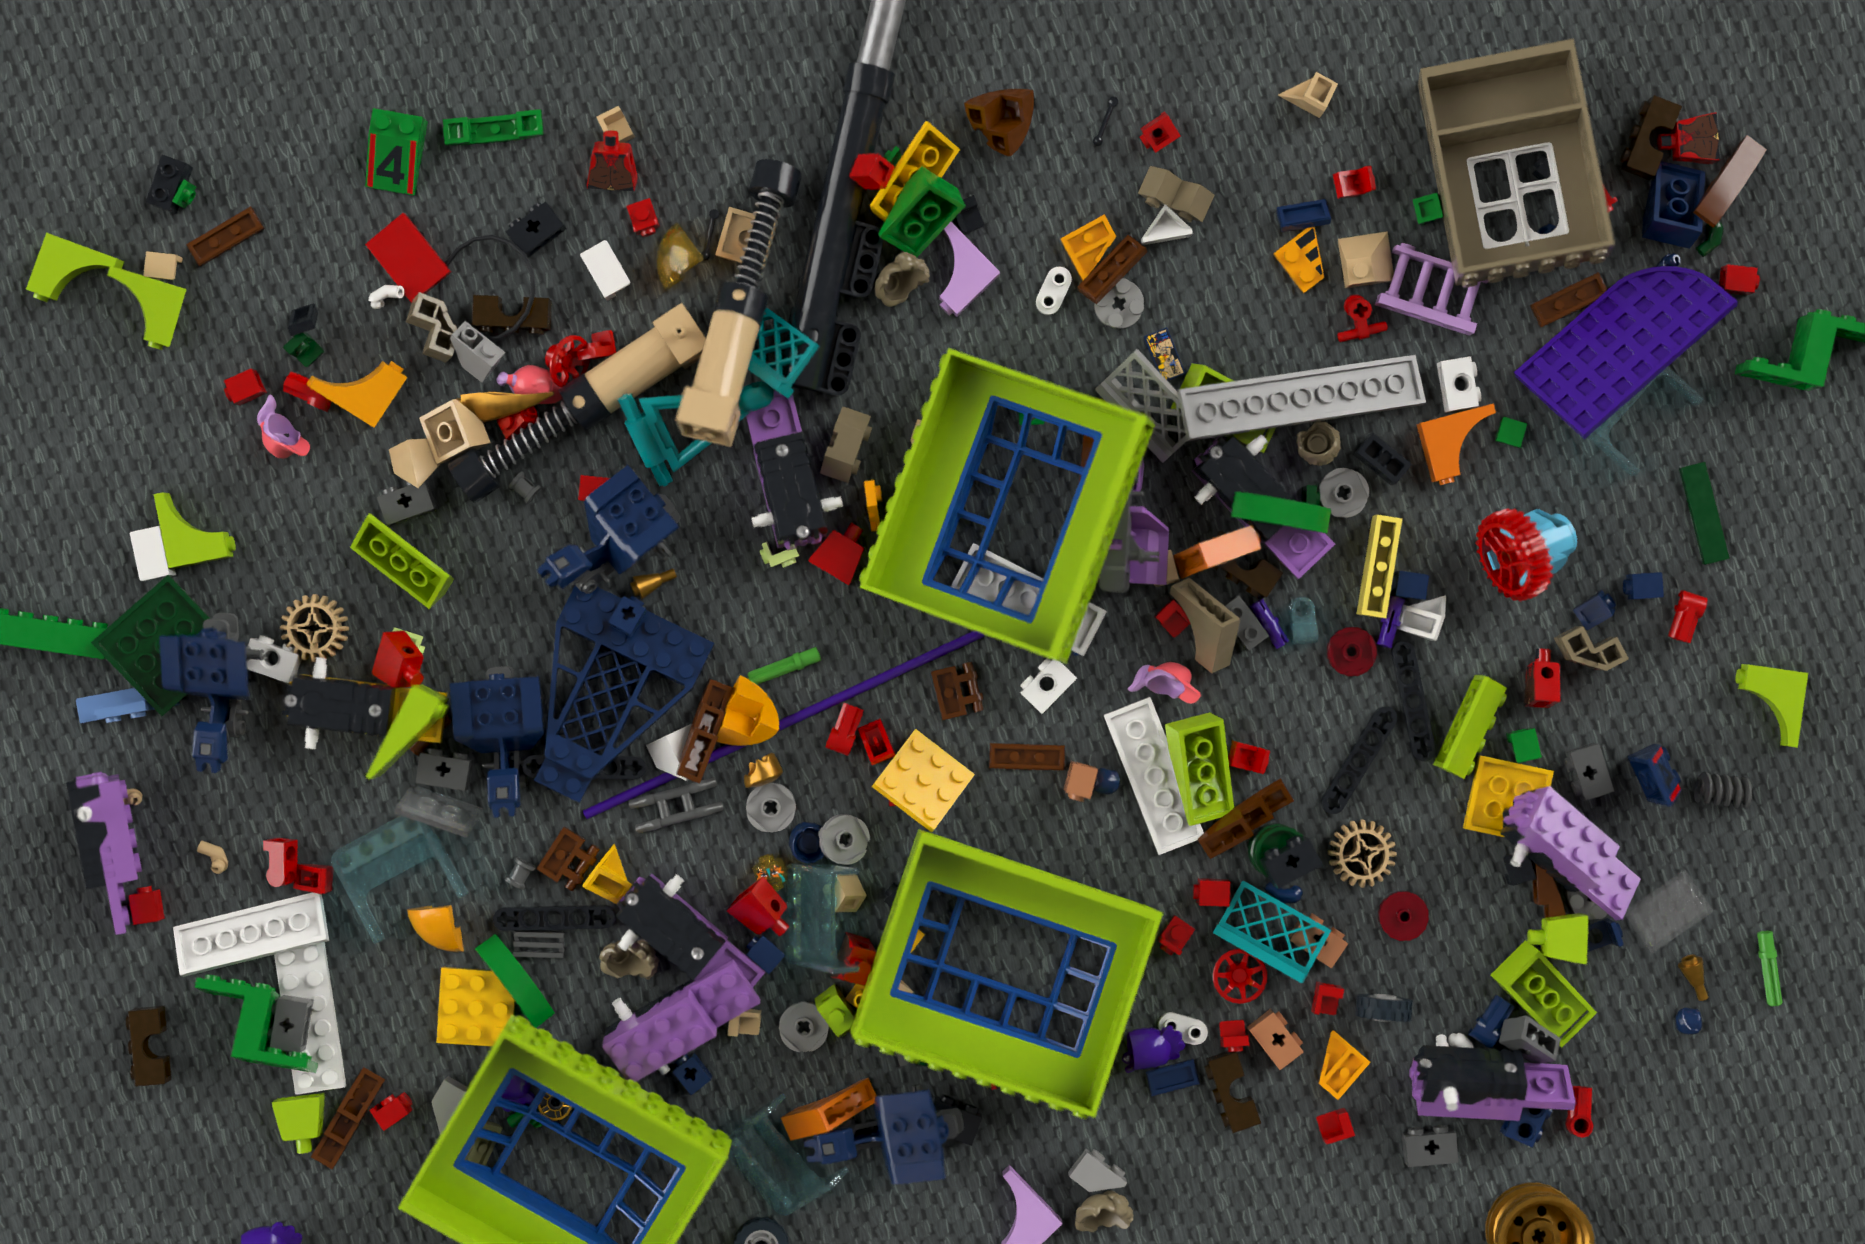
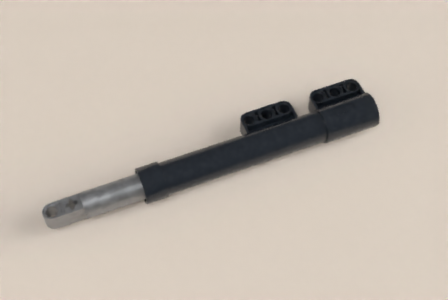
(837, 234)

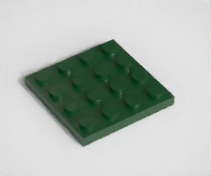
(134, 639)

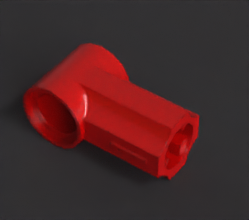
(297, 386)
(1688, 611)
(843, 734)
(1582, 1110)

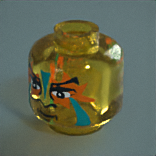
(772, 869)

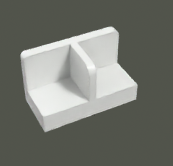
(605, 269)
(150, 554)

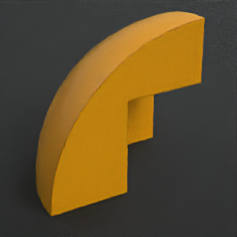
(748, 716)
(437, 927)

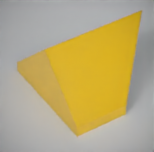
(608, 878)

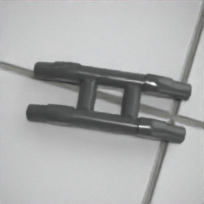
(683, 792)

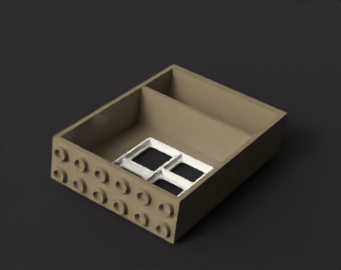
(1503, 110)

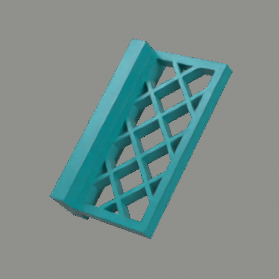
(765, 371)
(1262, 951)

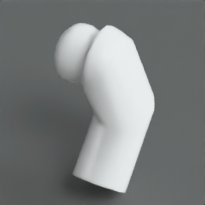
(383, 292)
(1459, 1040)

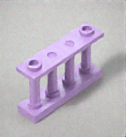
(1414, 307)

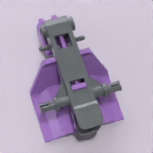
(1137, 549)

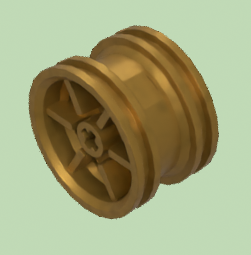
(1523, 1202)

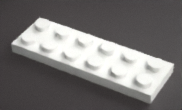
(1022, 595)
(1151, 774)
(250, 934)
(306, 975)

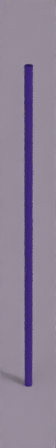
(797, 717)

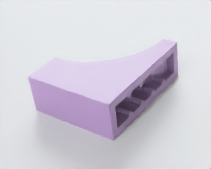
(970, 274)
(1033, 1216)

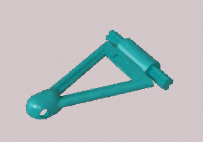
(654, 439)

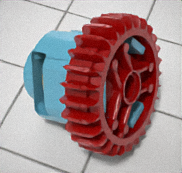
(1524, 550)

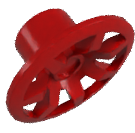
(565, 359)
(1239, 976)

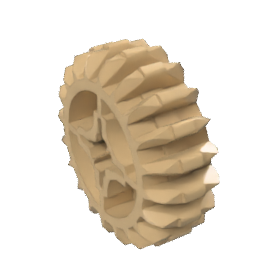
(314, 616)
(1366, 864)

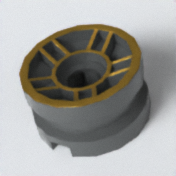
(554, 1113)

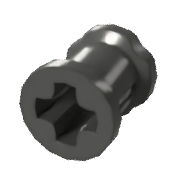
(524, 487)
(520, 873)

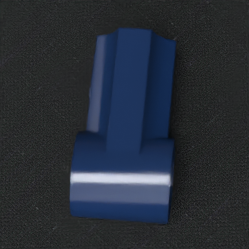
(1490, 1023)

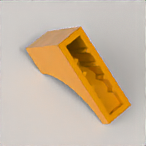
(367, 396)

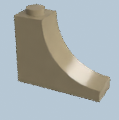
(1211, 622)

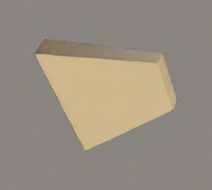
(1312, 94)
(413, 461)

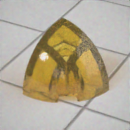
(675, 256)

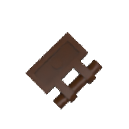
(949, 691)
(561, 854)

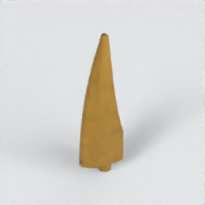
(497, 405)

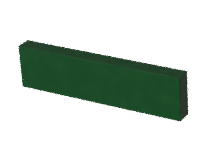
(1704, 513)

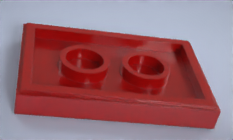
(408, 257)

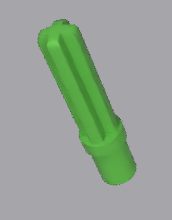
(784, 666)
(1768, 956)

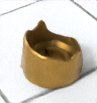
(763, 771)

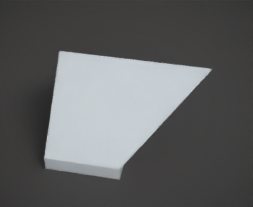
(1166, 227)
(1424, 618)
(668, 750)

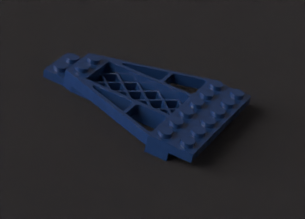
(655, 645)

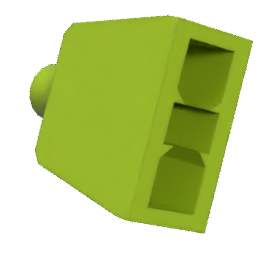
(1562, 937)
(835, 1010)
(300, 1119)

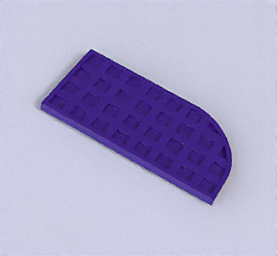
(1623, 343)

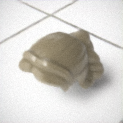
(900, 279)
(635, 961)
(1104, 1210)

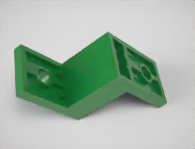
(1809, 352)
(255, 1019)

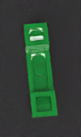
(493, 129)
(1281, 512)
(515, 980)

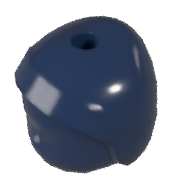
(1106, 781)
(1688, 1021)

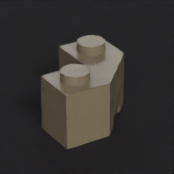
(1182, 197)
(433, 316)
(844, 447)
(1578, 648)

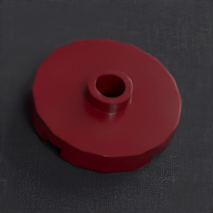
(1365, 651)
(1390, 913)

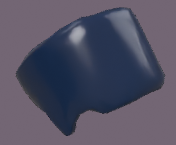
(805, 842)

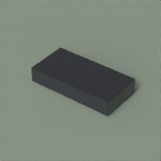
(303, 319)

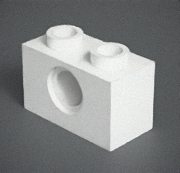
(1452, 398)
(287, 663)
(1043, 699)

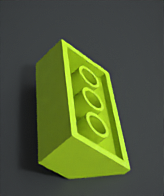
(401, 562)
(1470, 726)

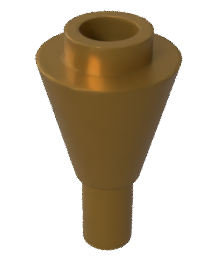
(646, 584)
(1693, 970)

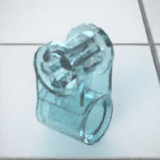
(1304, 625)

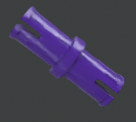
(1395, 605)
(1269, 623)

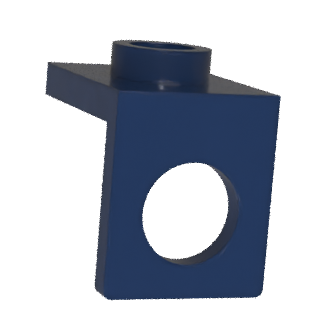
(1611, 934)

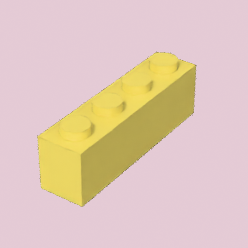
(1379, 566)

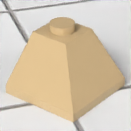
(1366, 259)
(453, 431)

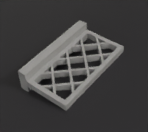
(1160, 442)

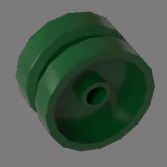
(1266, 838)

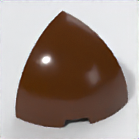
(1002, 117)

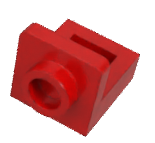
(1354, 182)
(513, 423)
(1248, 757)
(1233, 1035)

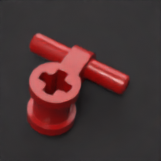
(1362, 329)

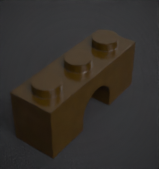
(1641, 157)
(489, 315)
(1258, 580)
(147, 1066)
(1237, 1113)

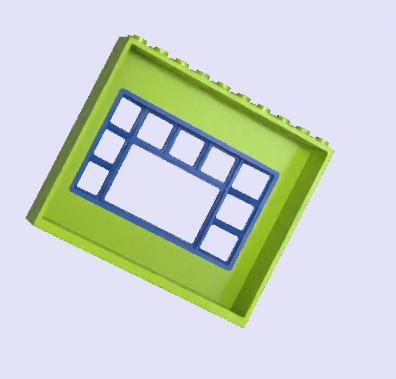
(939, 480)
(992, 1048)
(488, 1207)

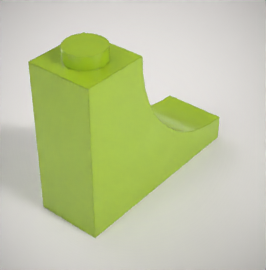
(60, 263)
(159, 304)
(185, 543)
(1783, 693)

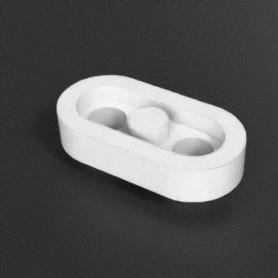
(1053, 290)
(1185, 1025)

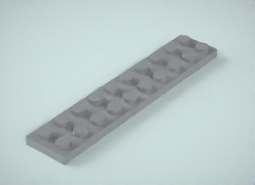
(1301, 397)

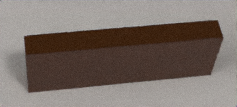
(225, 236)
(1112, 269)
(1568, 299)
(1026, 756)

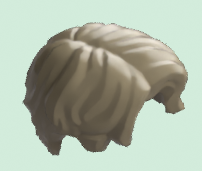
(1319, 443)

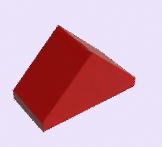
(876, 741)
(314, 878)

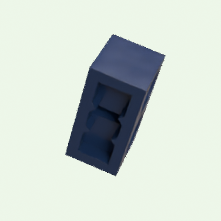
(1535, 1121)

